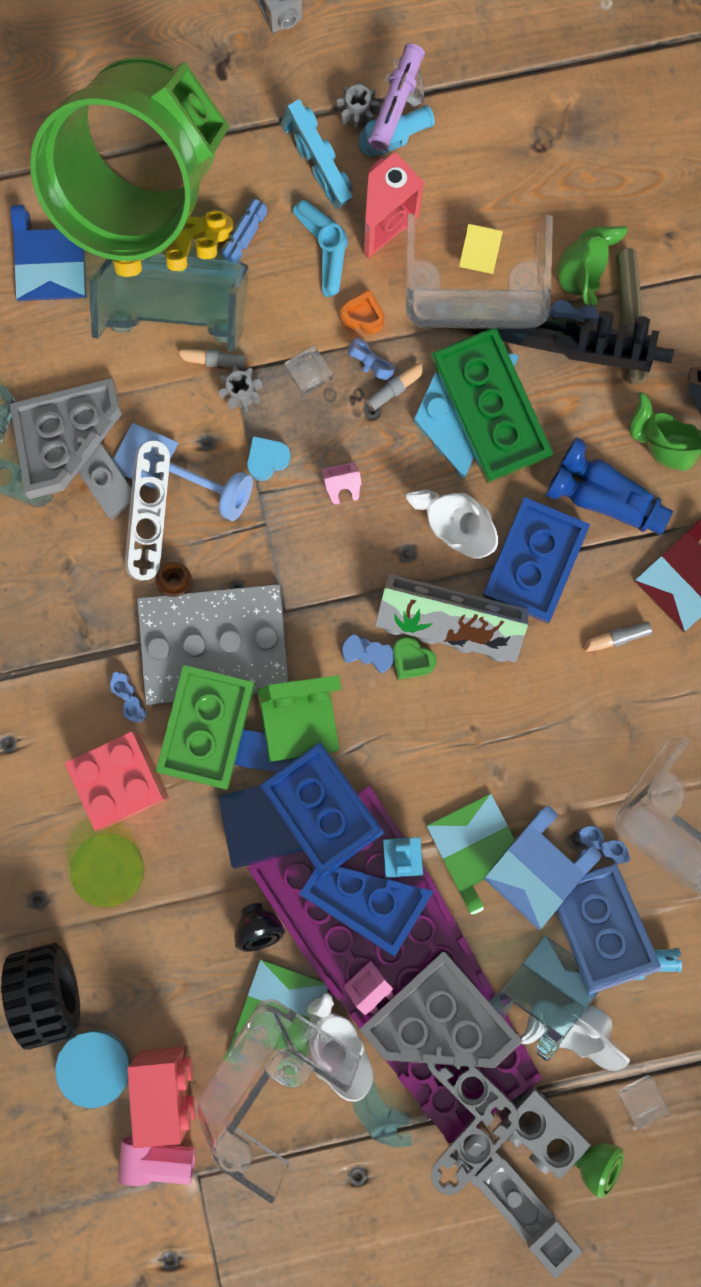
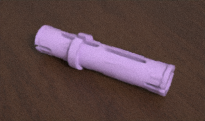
(410, 63)

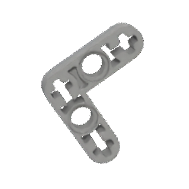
(482, 1110)

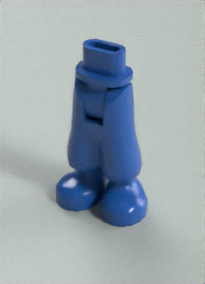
(607, 491)

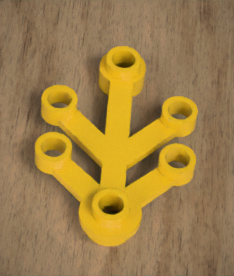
(211, 228)

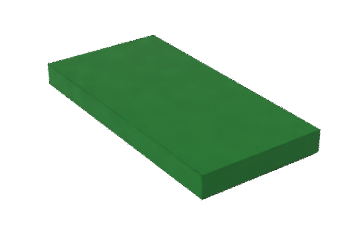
(491, 405)

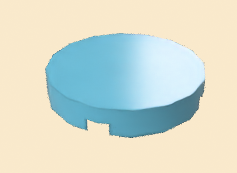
(92, 1068)

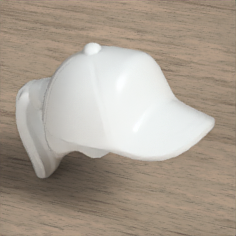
(458, 521)
(343, 1030)
(587, 1038)

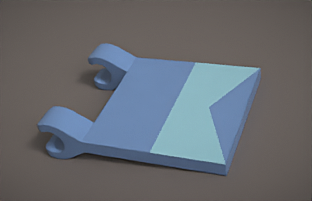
(537, 874)

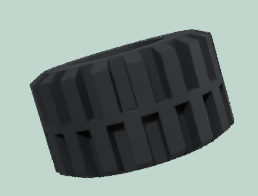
(40, 996)

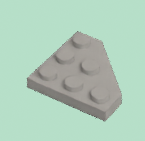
(61, 432)
(441, 1022)

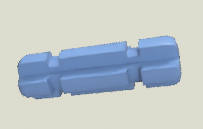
(244, 230)

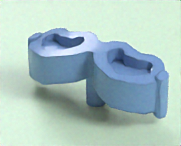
(133, 707)
(611, 849)

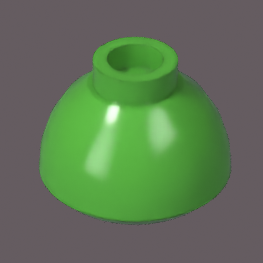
(601, 1168)

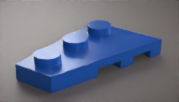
(368, 904)

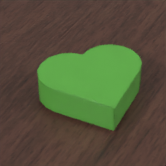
(412, 659)

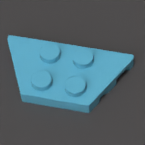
(440, 424)

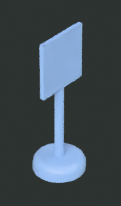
(233, 495)

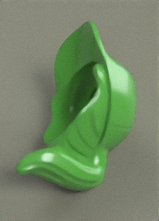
(586, 260)
(668, 440)

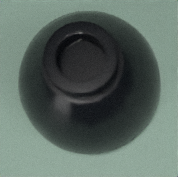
(257, 929)

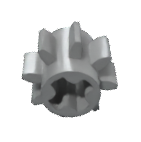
(357, 105)
(238, 380)

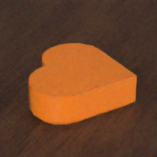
(363, 313)

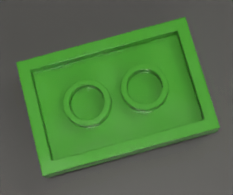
(205, 727)

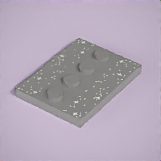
(214, 631)

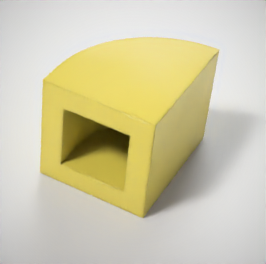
(480, 249)

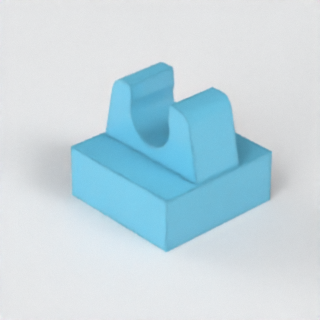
(402, 857)

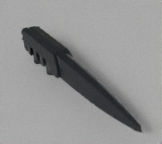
(592, 344)

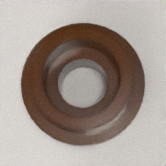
(169, 571)

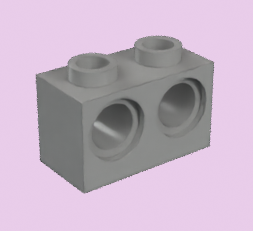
(548, 1126)

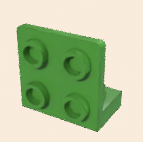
(298, 716)

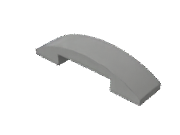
(522, 1208)

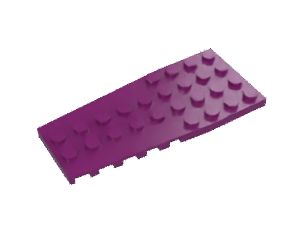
(341, 953)

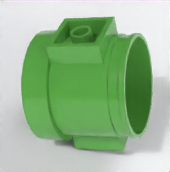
(93, 202)

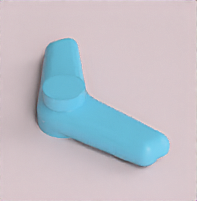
(331, 240)

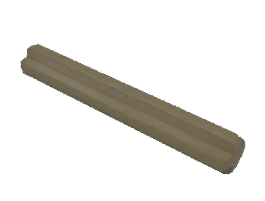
(630, 300)

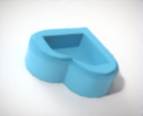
(266, 458)

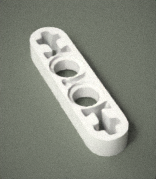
(153, 511)

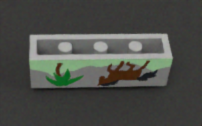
(452, 618)

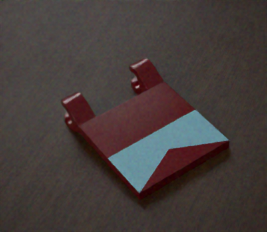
(676, 580)

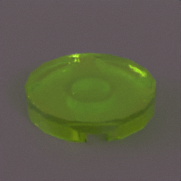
(107, 870)

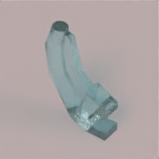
(382, 1120)

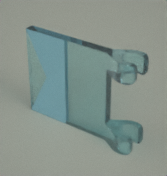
(548, 990)

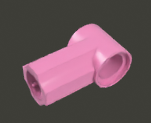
(155, 1164)

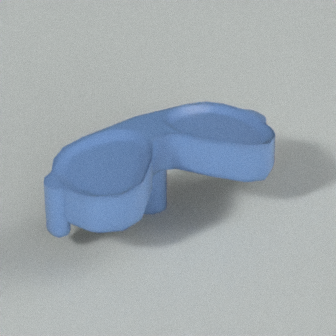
(564, 309)

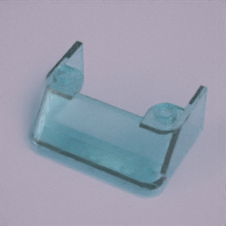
(201, 295)

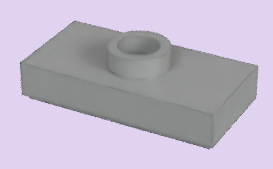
(106, 482)

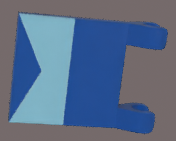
(45, 262)

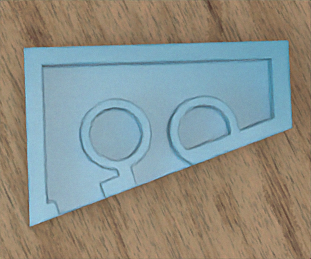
(310, 146)

